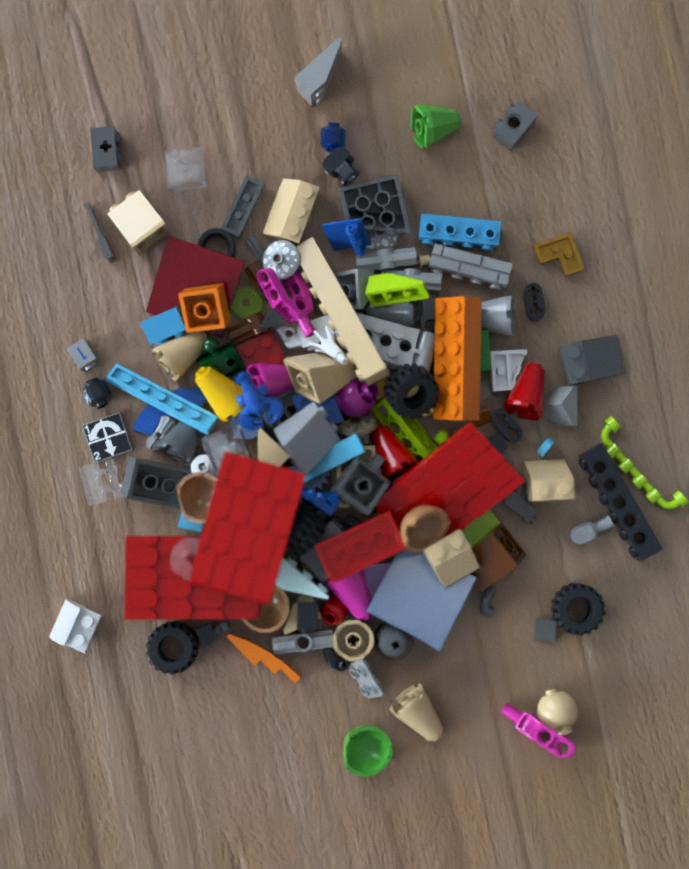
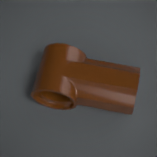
(251, 271)
(246, 329)

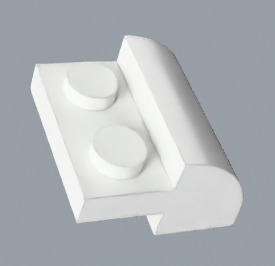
(75, 626)

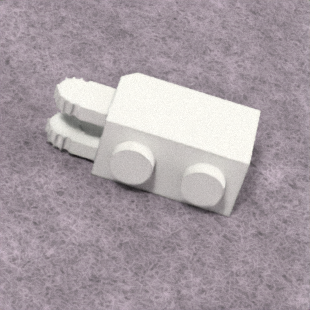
(298, 340)

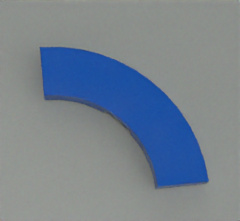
(150, 416)

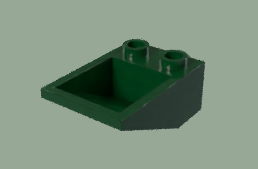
(218, 358)

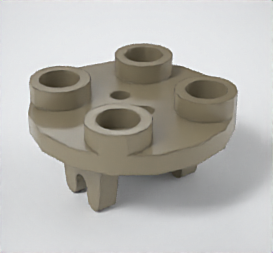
(358, 425)

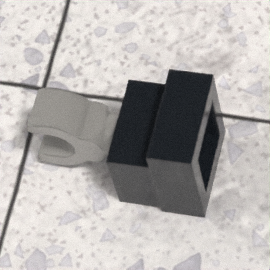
(274, 323)

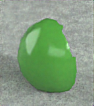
(367, 750)

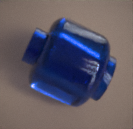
(332, 137)

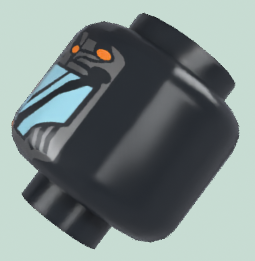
(96, 393)

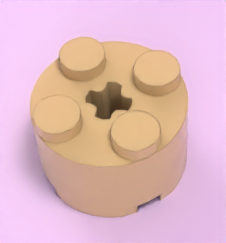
(345, 648)

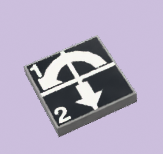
(107, 437)

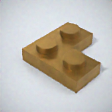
(564, 250)

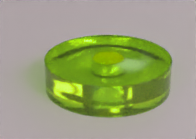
(255, 302)

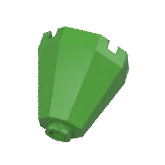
(433, 124)

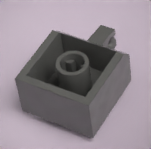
(372, 481)

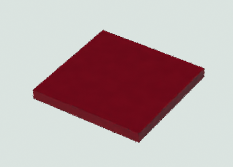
(189, 266)

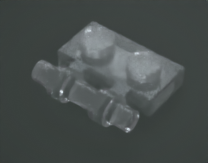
(94, 483)

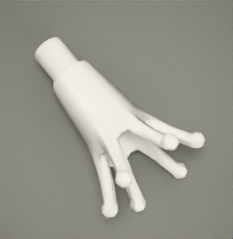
(330, 347)

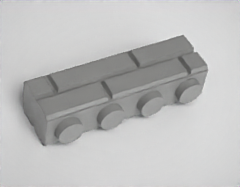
(470, 266)

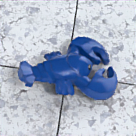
(256, 403)

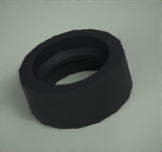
(219, 233)

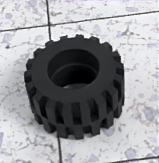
(418, 403)
(305, 531)
(590, 621)
(157, 656)

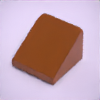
(484, 418)

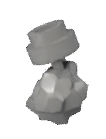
(165, 425)

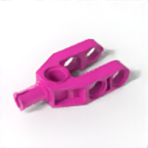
(293, 310)
(534, 729)

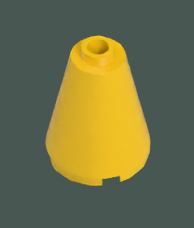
(219, 392)

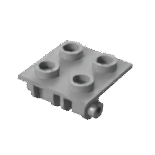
(369, 686)

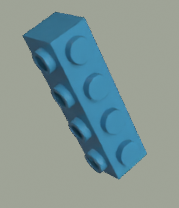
(459, 231)

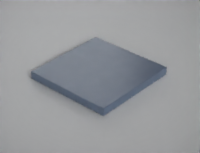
(417, 601)

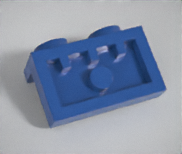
(321, 501)

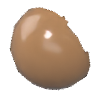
(195, 495)
(423, 527)
(271, 616)

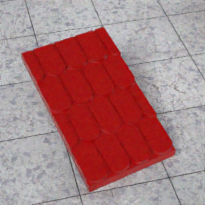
(459, 477)
(247, 528)
(158, 592)

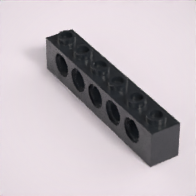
(649, 543)

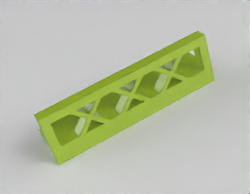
(409, 429)

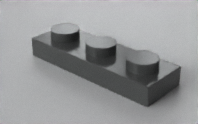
(243, 206)

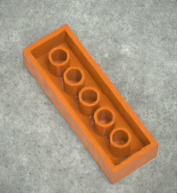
(457, 357)

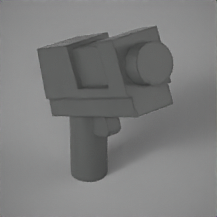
(516, 503)

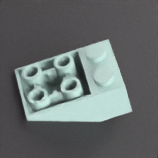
(299, 581)

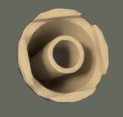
(180, 353)
(417, 712)

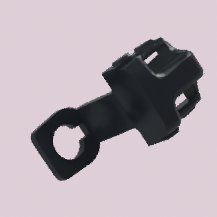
(339, 163)

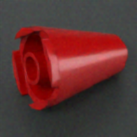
(528, 393)
(396, 455)

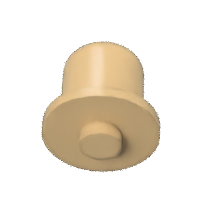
(423, 260)

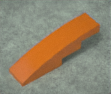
(257, 652)

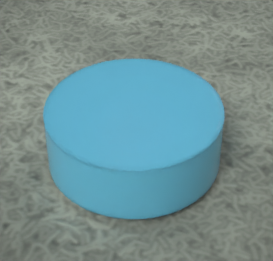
(545, 447)

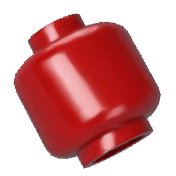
(333, 611)

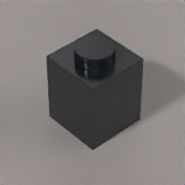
(307, 616)

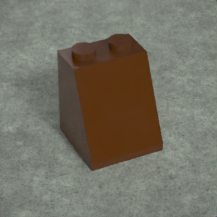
(496, 557)

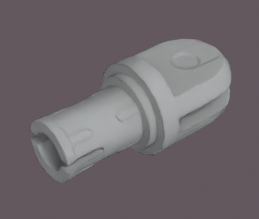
(589, 531)

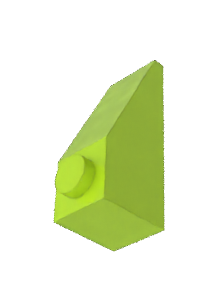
(394, 289)

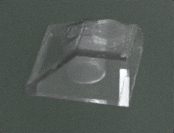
(186, 168)

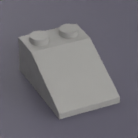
(316, 77)

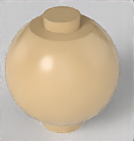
(557, 711)

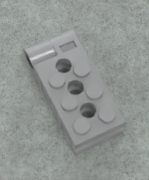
(418, 342)

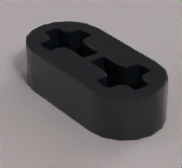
(539, 301)
(509, 422)

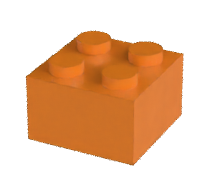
(204, 308)

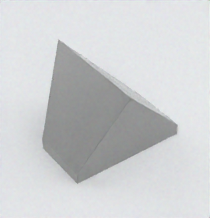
(561, 406)

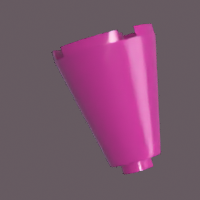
(273, 376)
(354, 594)

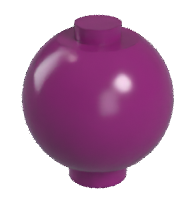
(357, 398)

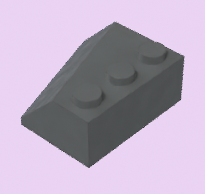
(377, 204)

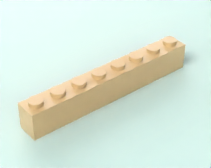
(341, 313)

